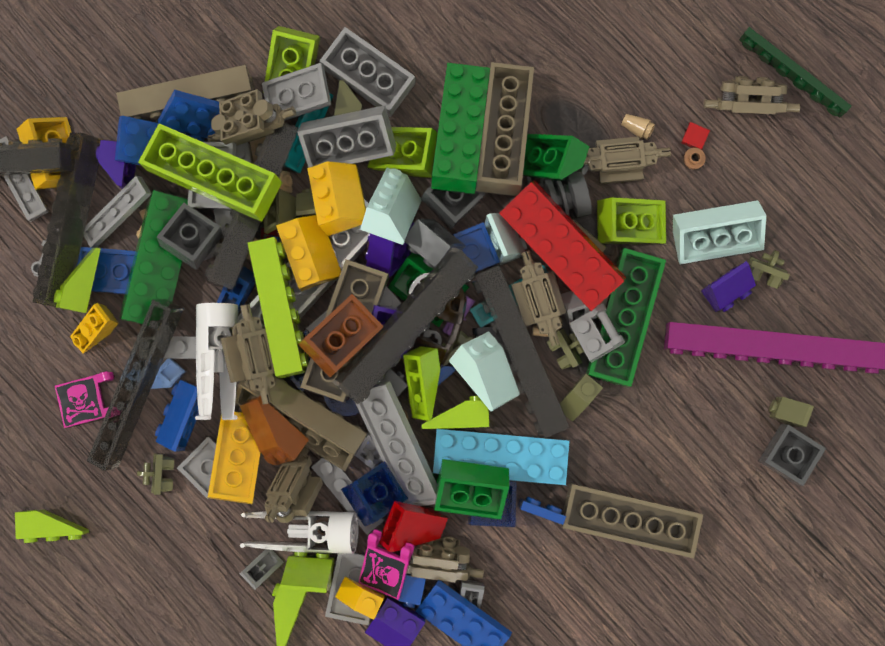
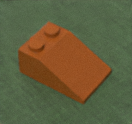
(340, 335)
(272, 432)

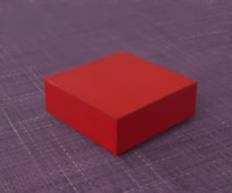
(695, 136)

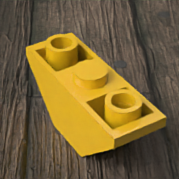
(94, 327)

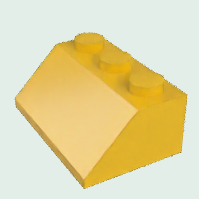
(42, 130)
(337, 196)
(308, 252)

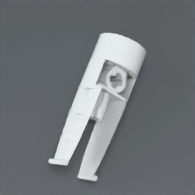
(213, 323)
(340, 533)

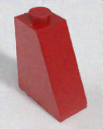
(411, 525)

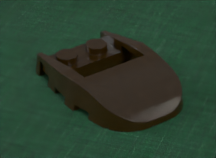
(453, 313)

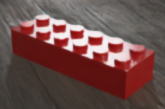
(562, 245)

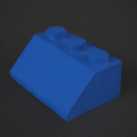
(179, 417)

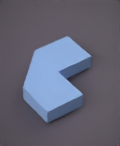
(168, 374)

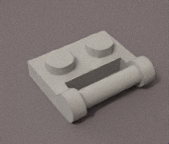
(590, 336)

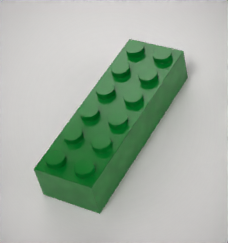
(460, 128)
(153, 268)
(630, 312)

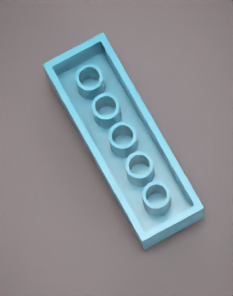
(526, 457)

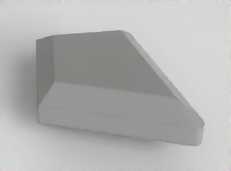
(368, 452)

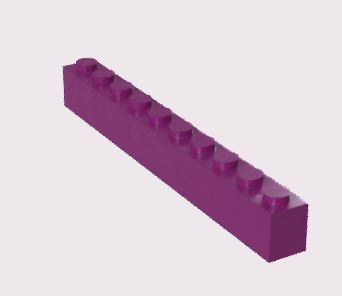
(775, 346)

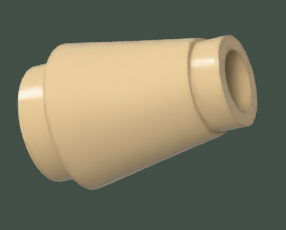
(638, 126)

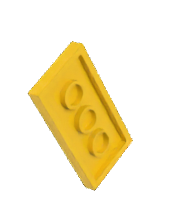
(234, 462)

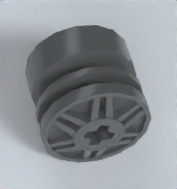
(571, 195)

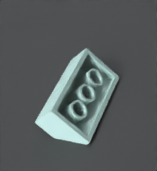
(392, 207)
(719, 232)

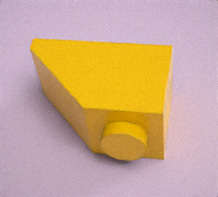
(360, 597)

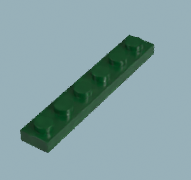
(788, 68)

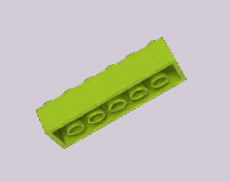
(210, 172)
(277, 307)

